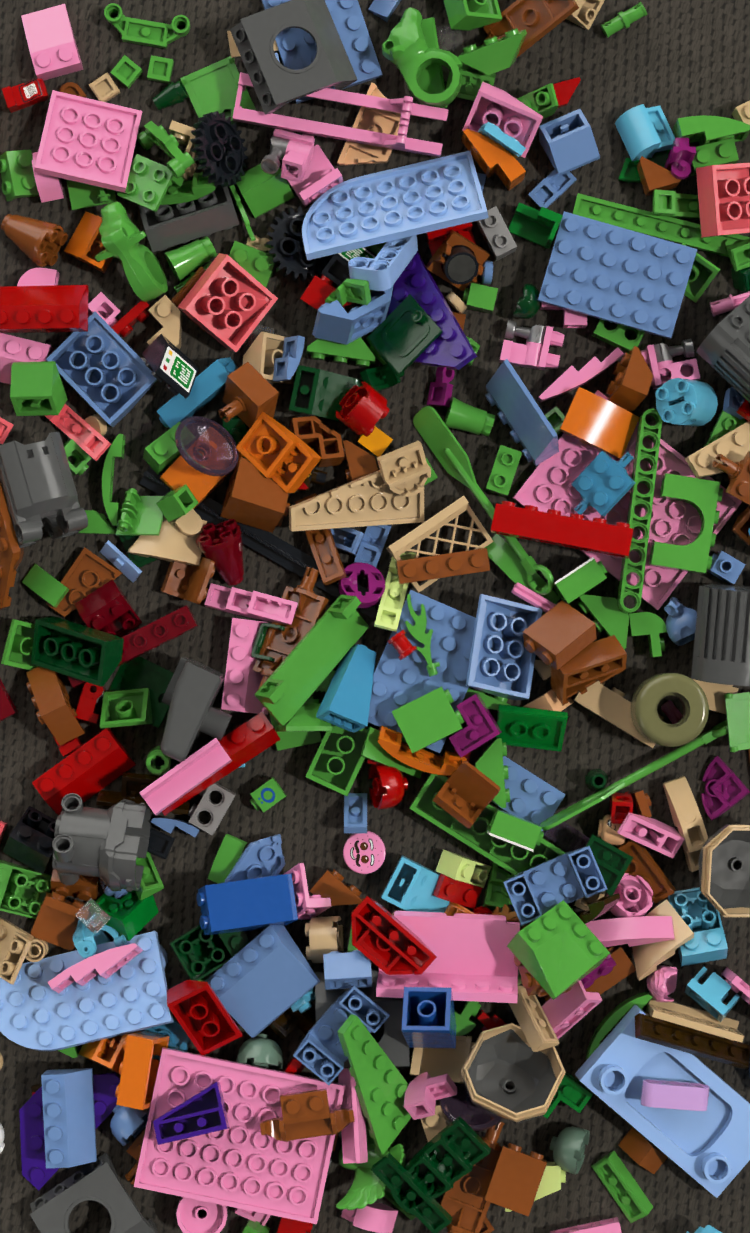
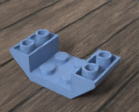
(342, 327)
(549, 883)
(321, 1046)

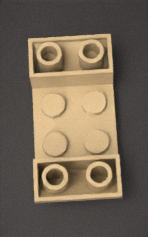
(13, 949)

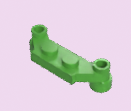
(144, 31)
(168, 144)

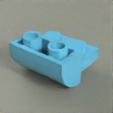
(645, 131)

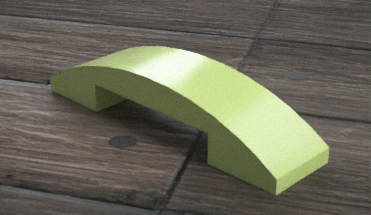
(393, 597)

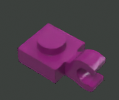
(441, 391)

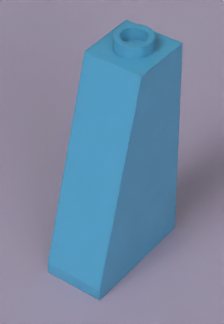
(204, 390)
(350, 691)

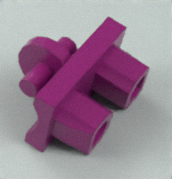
(680, 158)

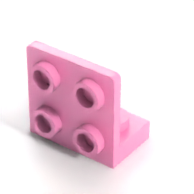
(317, 179)
(306, 905)

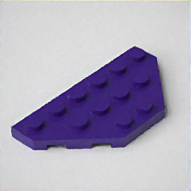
(451, 346)
(32, 1127)

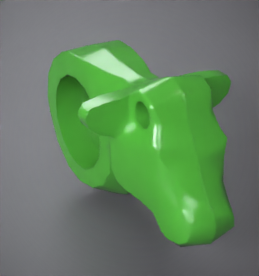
(411, 55)
(138, 262)

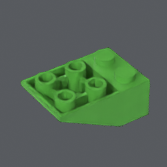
(22, 889)

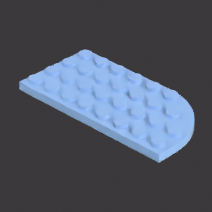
(394, 205)
(79, 1014)

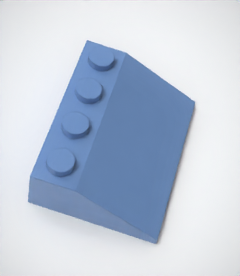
(103, 370)
(522, 414)
(498, 654)
(263, 979)

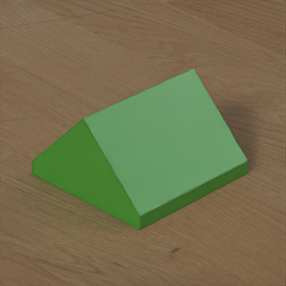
(264, 190)
(700, 277)
(19, 645)
(126, 708)

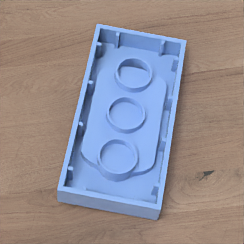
(703, 1143)

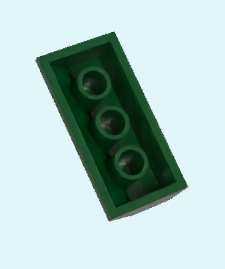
(76, 650)

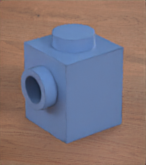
(726, 567)

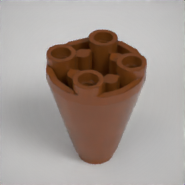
(35, 237)

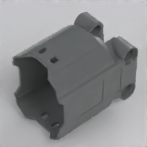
(40, 488)

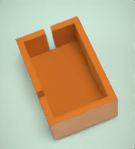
(139, 1069)

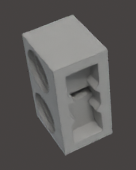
(496, 234)
(216, 810)

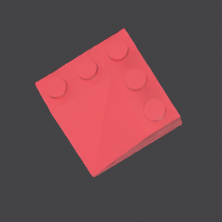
(724, 199)
(227, 302)

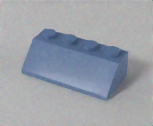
(68, 1117)

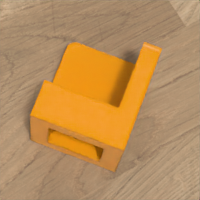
(376, 442)

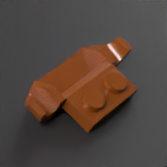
(306, 1117)

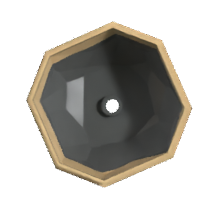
(719, 881)
(505, 1059)

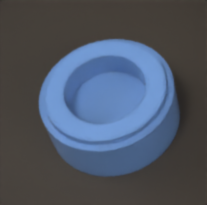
(486, 277)

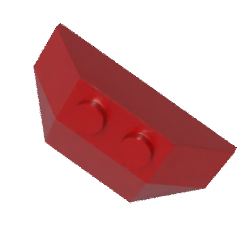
(388, 940)

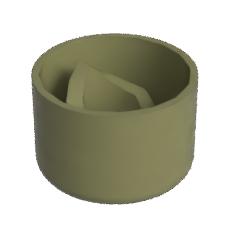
(645, 713)

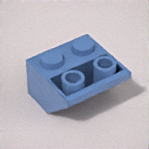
(568, 142)
(346, 970)

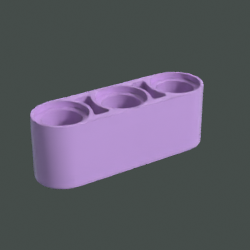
(674, 1095)

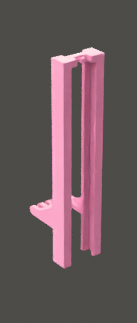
(401, 105)

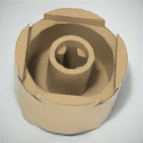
(324, 937)

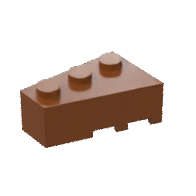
(594, 663)
(53, 704)

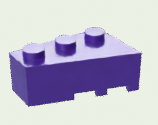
(194, 1117)

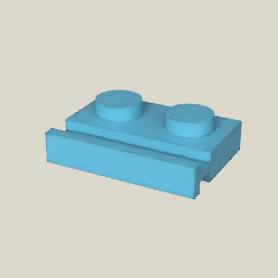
(507, 142)

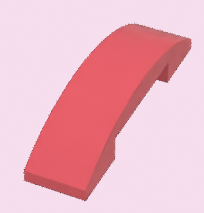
(80, 431)

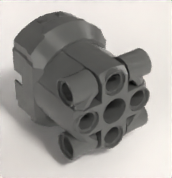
(101, 842)

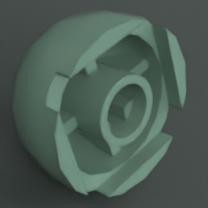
(261, 1053)
(569, 1148)

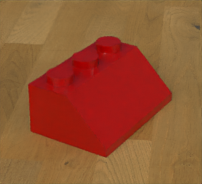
(202, 1015)

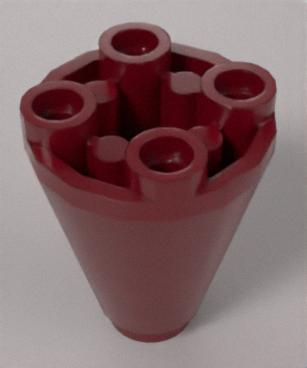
(224, 546)

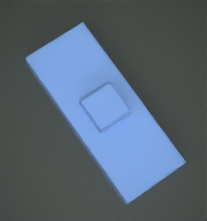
(120, 561)

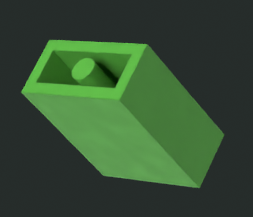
(428, 719)

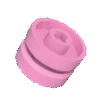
(192, 1223)

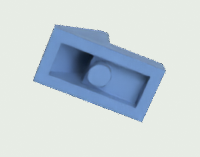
(355, 813)

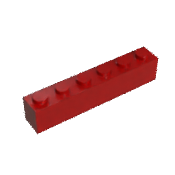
(562, 530)
(240, 746)

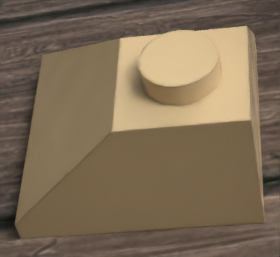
(263, 355)

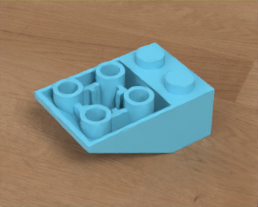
(413, 888)
(705, 922)

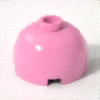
(634, 897)

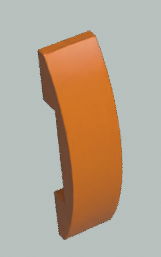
(421, 760)

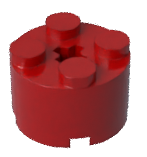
(362, 409)

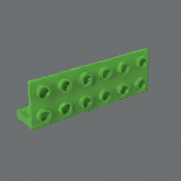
(312, 659)

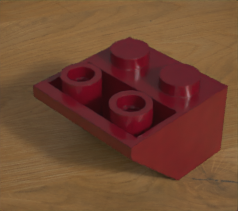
(108, 610)

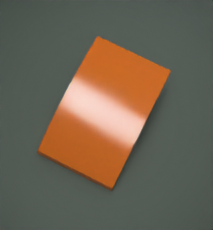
(493, 158)
(599, 423)
(278, 453)
(199, 484)

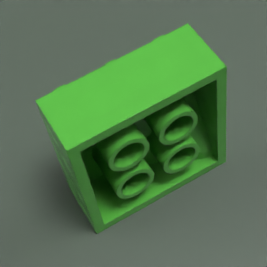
(558, 949)

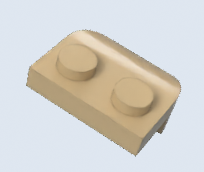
(405, 469)

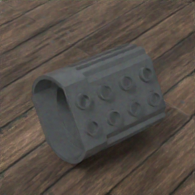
(729, 349)
(722, 635)

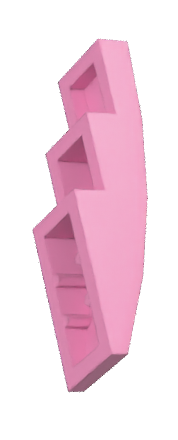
(573, 379)
(251, 604)
(633, 930)
(103, 963)

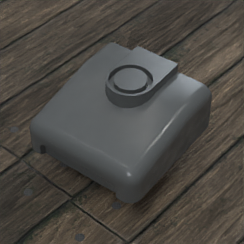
(191, 710)

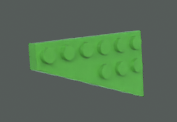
(378, 1083)

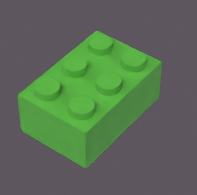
(338, 759)

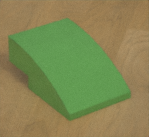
(710, 129)

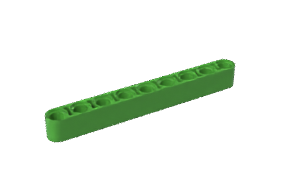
(646, 502)

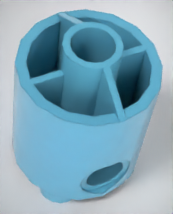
(686, 402)

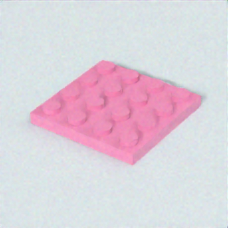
(88, 141)

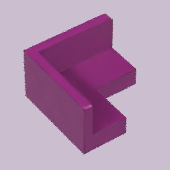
(480, 726)

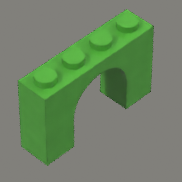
(703, 497)

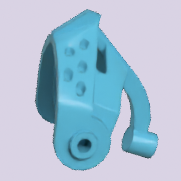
(86, 941)

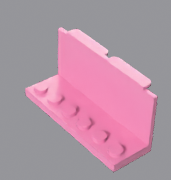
(469, 957)

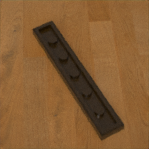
(692, 1041)

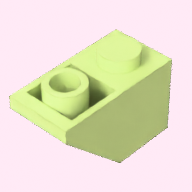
(463, 868)

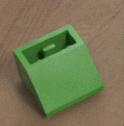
(36, 389)

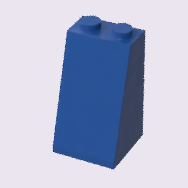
(247, 904)
(429, 1017)

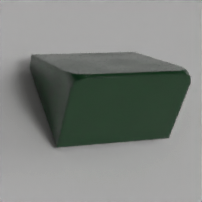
(741, 279)

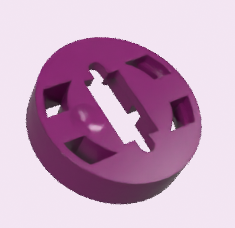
(349, 585)

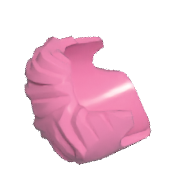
(662, 983)

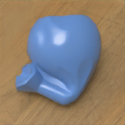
(680, 622)

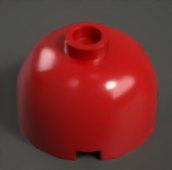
(387, 786)

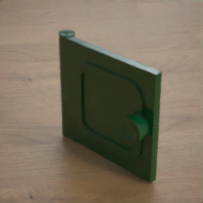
(401, 339)
(144, 674)

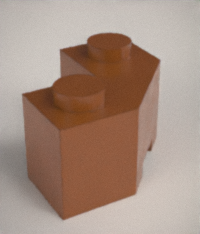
(326, 442)

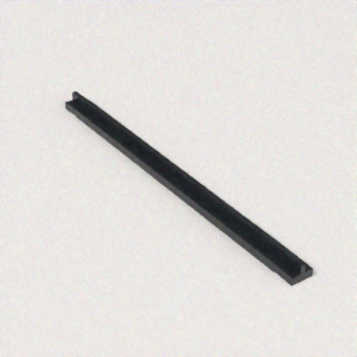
(259, 540)

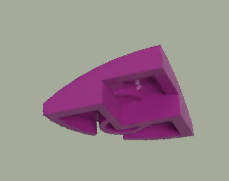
(722, 789)

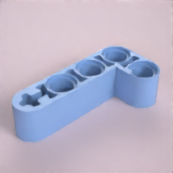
(386, 266)

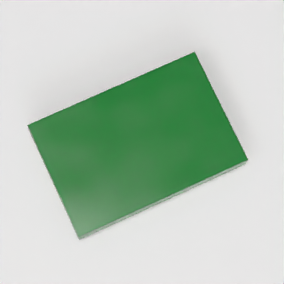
(531, 727)

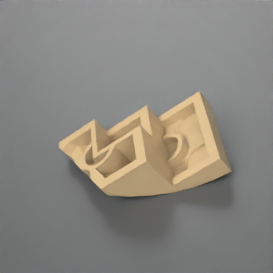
(169, 545)
(650, 955)

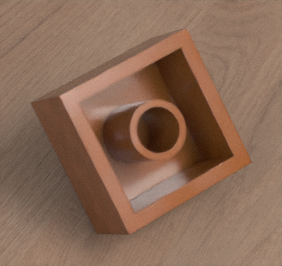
(248, 396)

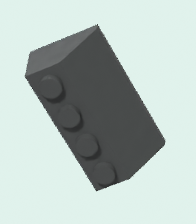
(189, 220)

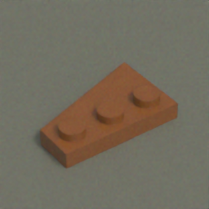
(83, 578)

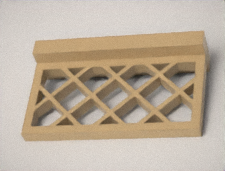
(434, 524)
(694, 1019)

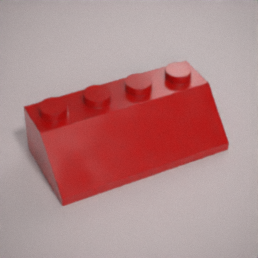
(44, 308)
(85, 770)

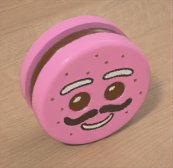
(364, 852)

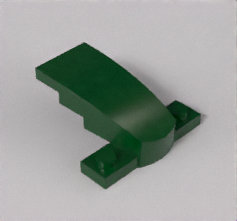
(432, 1172)

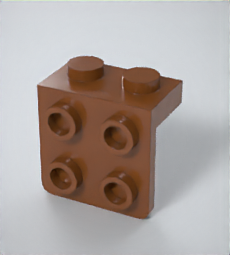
(189, 581)
(466, 794)
(84, 888)
(57, 920)

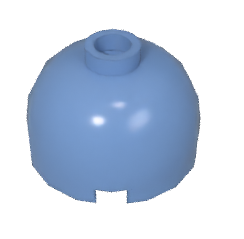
(128, 1122)

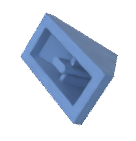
(347, 539)

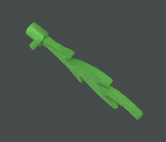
(243, 215)
(419, 634)

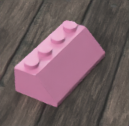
(19, 350)
(240, 679)

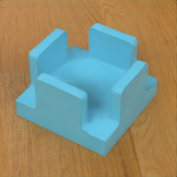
(711, 994)

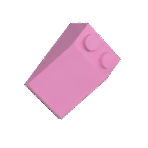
(51, 42)
(505, 112)

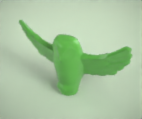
(366, 1185)

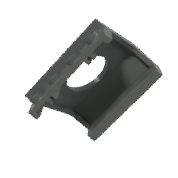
(273, 81)
(392, 1040)
(96, 1183)

